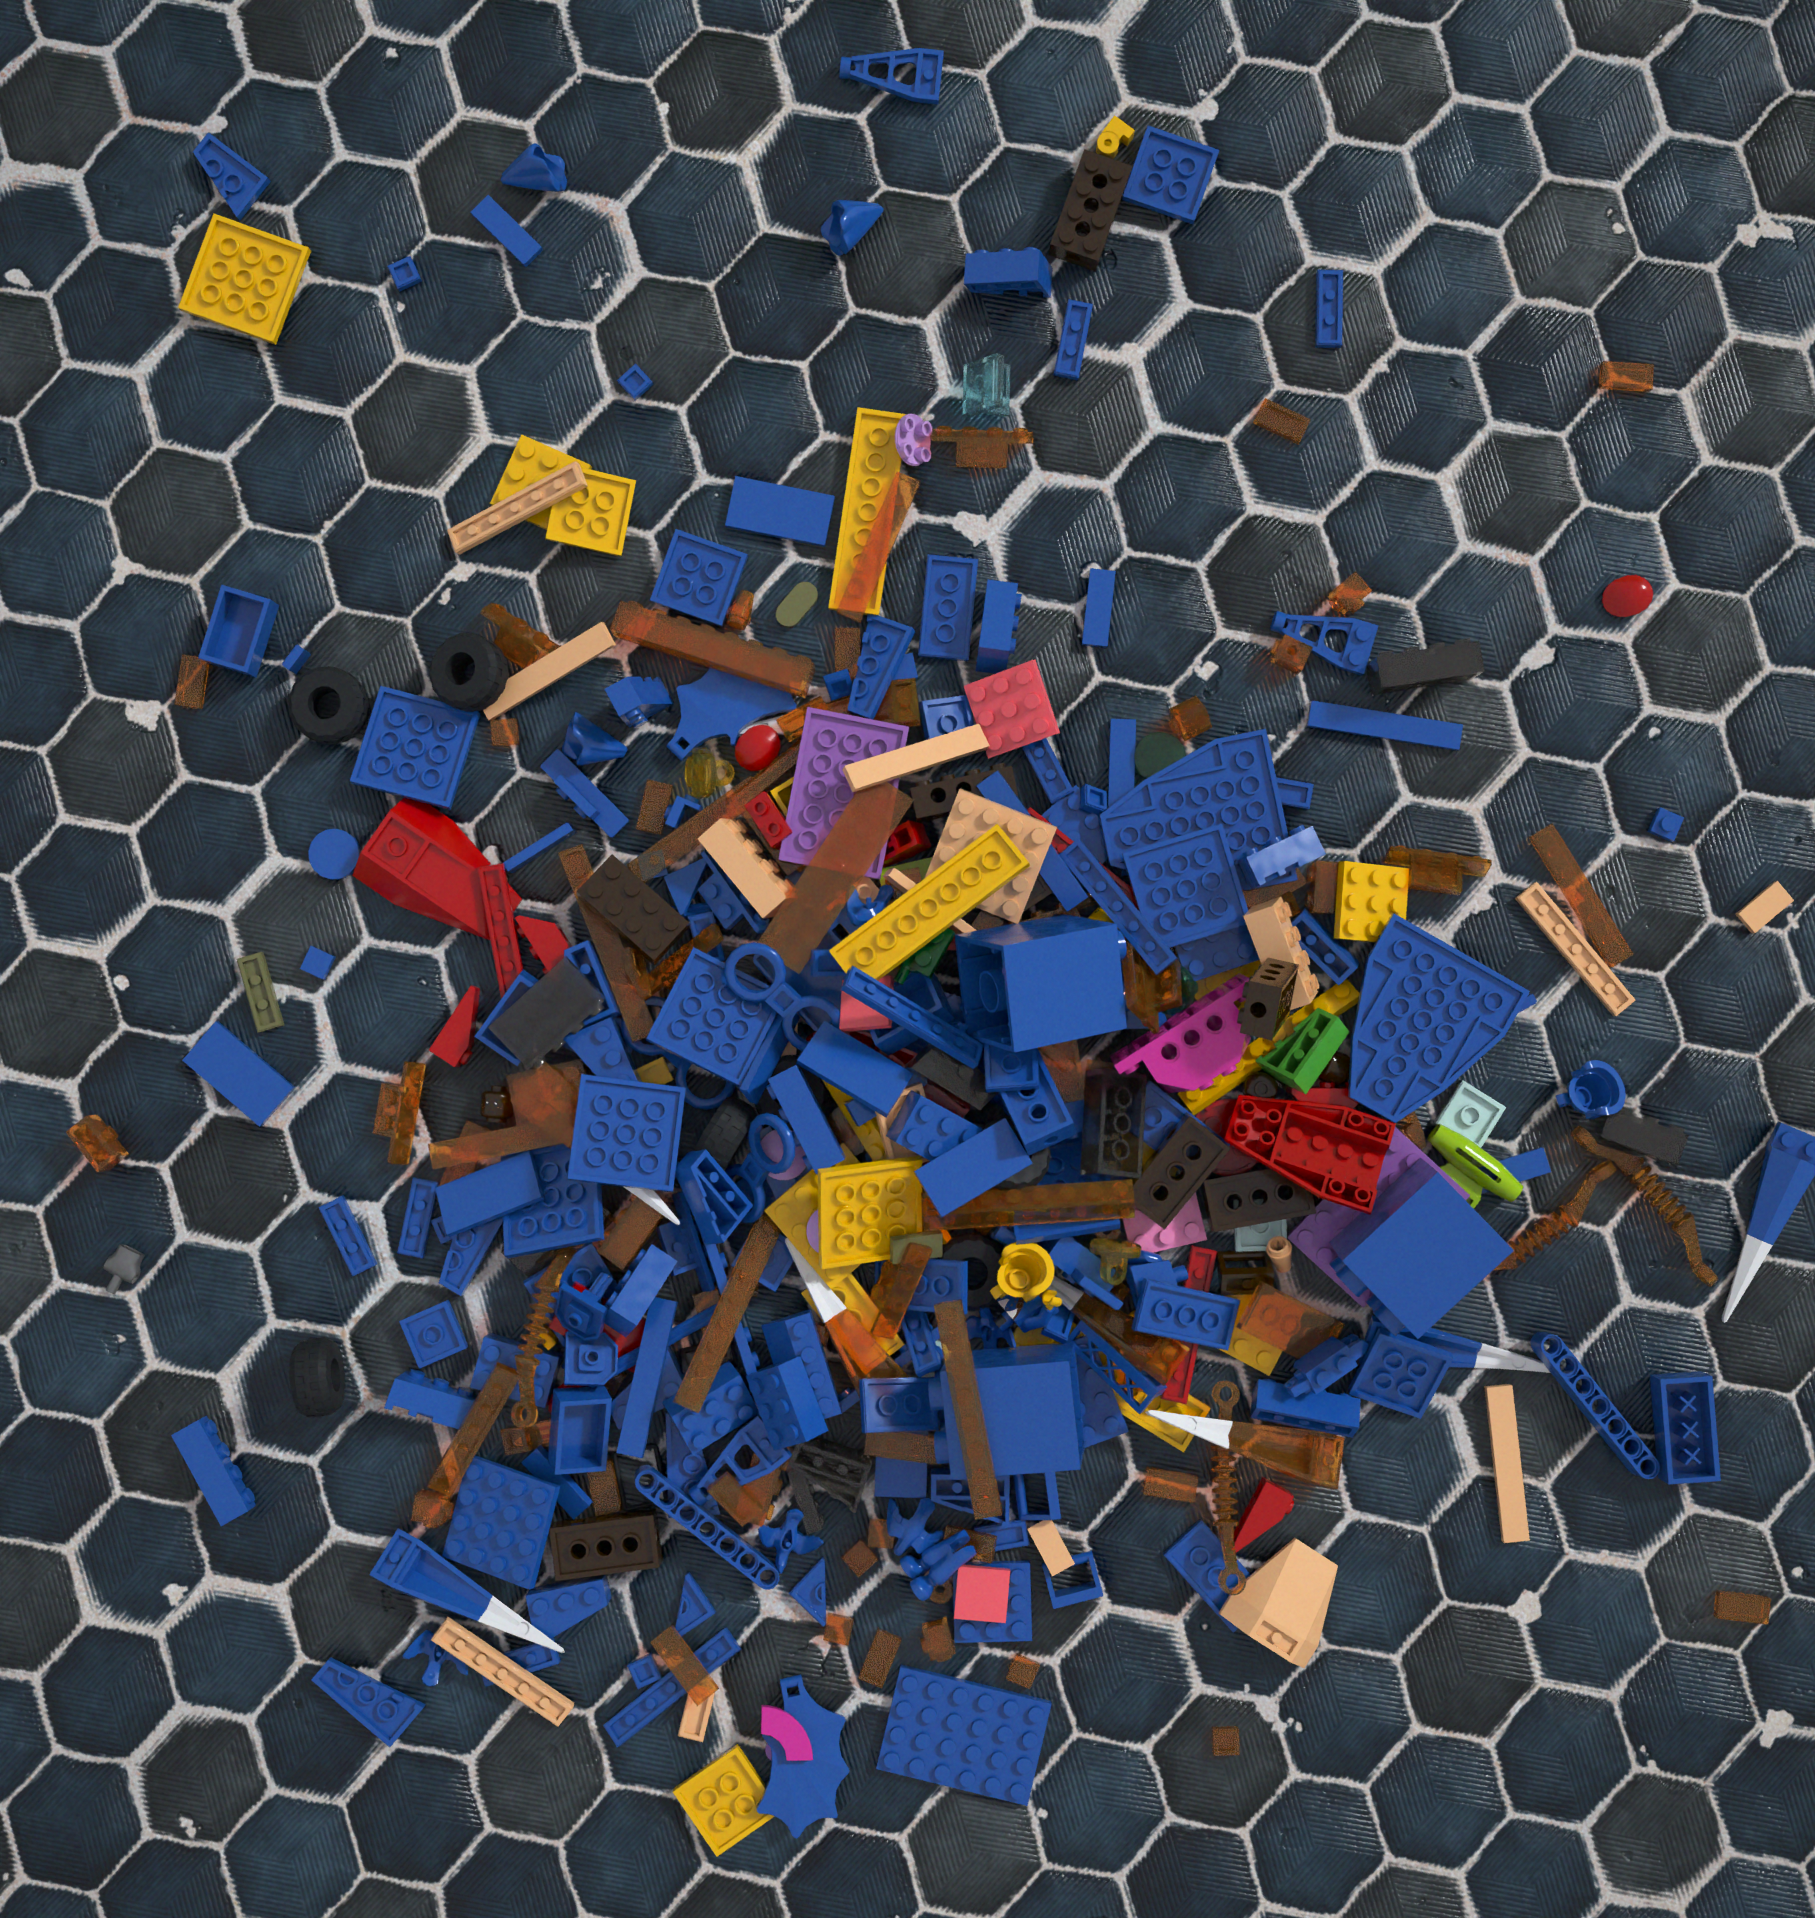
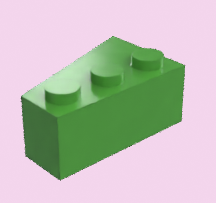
(1306, 1051)

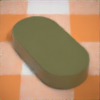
(796, 604)

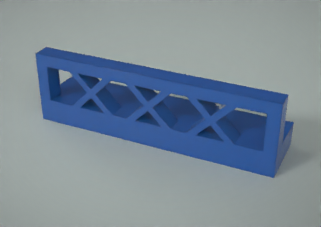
(1141, 1379)

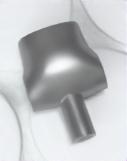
(124, 1266)

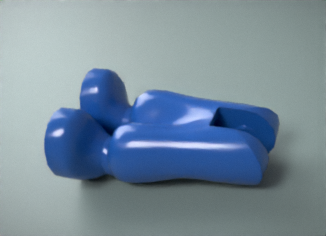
(941, 1562)

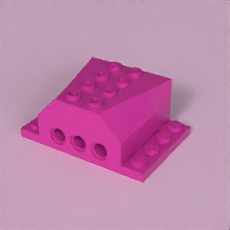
(1192, 1043)

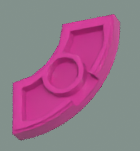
(787, 1731)

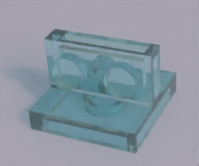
(986, 386)

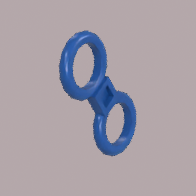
(779, 993)
(678, 1063)
(758, 1165)

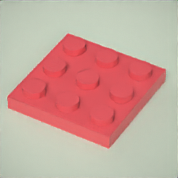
(1012, 708)

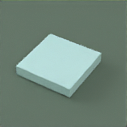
(1470, 1113)
(1257, 1236)

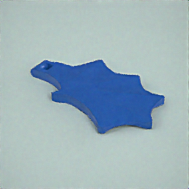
(723, 708)
(806, 1788)

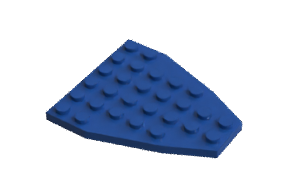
(1217, 784)
(1422, 1019)

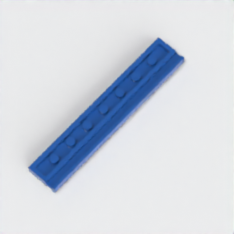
(742, 1335)

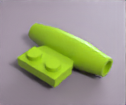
(1463, 1163)

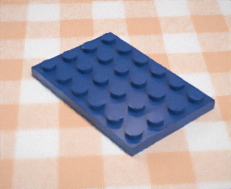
(963, 1735)

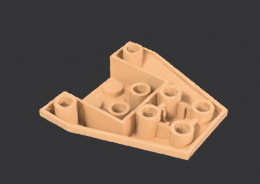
(1285, 1602)

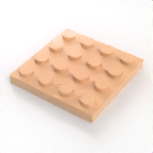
(973, 817)

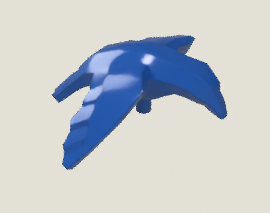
(861, 913)
(987, 1330)
(911, 1531)
(788, 1539)
(436, 1658)

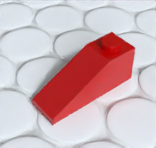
(906, 842)
(458, 1033)
(1263, 1511)

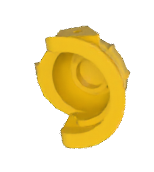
(1023, 1272)

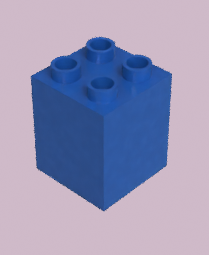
(1042, 981)
(1417, 1251)
(1027, 1407)

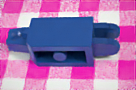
(1325, 1364)

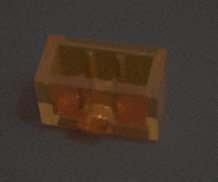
(97, 1143)

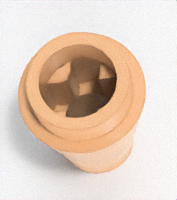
(1280, 1253)

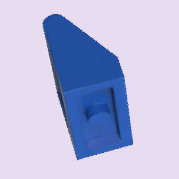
(1053, 1510)
(1079, 1592)

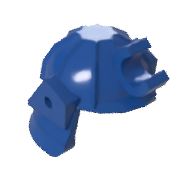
(1594, 1090)

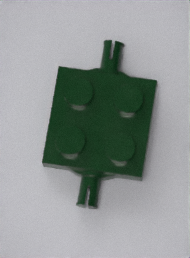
(927, 958)

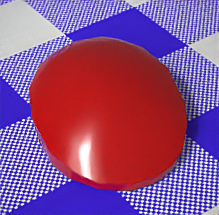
(1627, 596)
(757, 747)

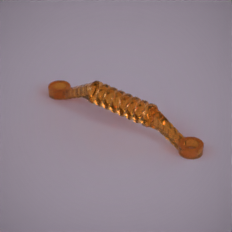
(1570, 1214)
(1683, 1223)
(526, 1362)
(1225, 1522)

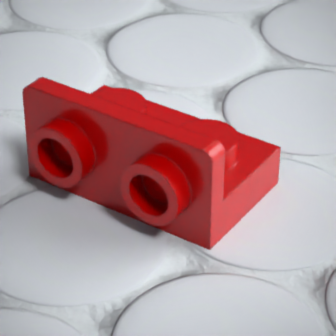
(768, 819)

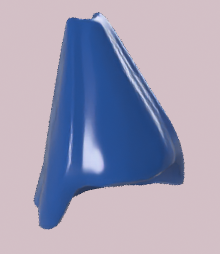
(536, 171)
(849, 223)
(590, 743)

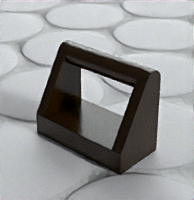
(1243, 1280)

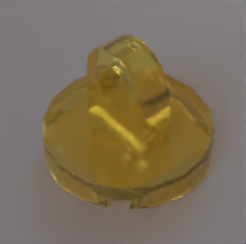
(702, 772)
(1115, 1255)

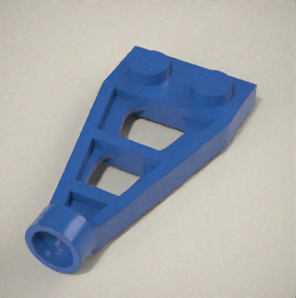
(927, 80)
(1357, 645)
(756, 1437)

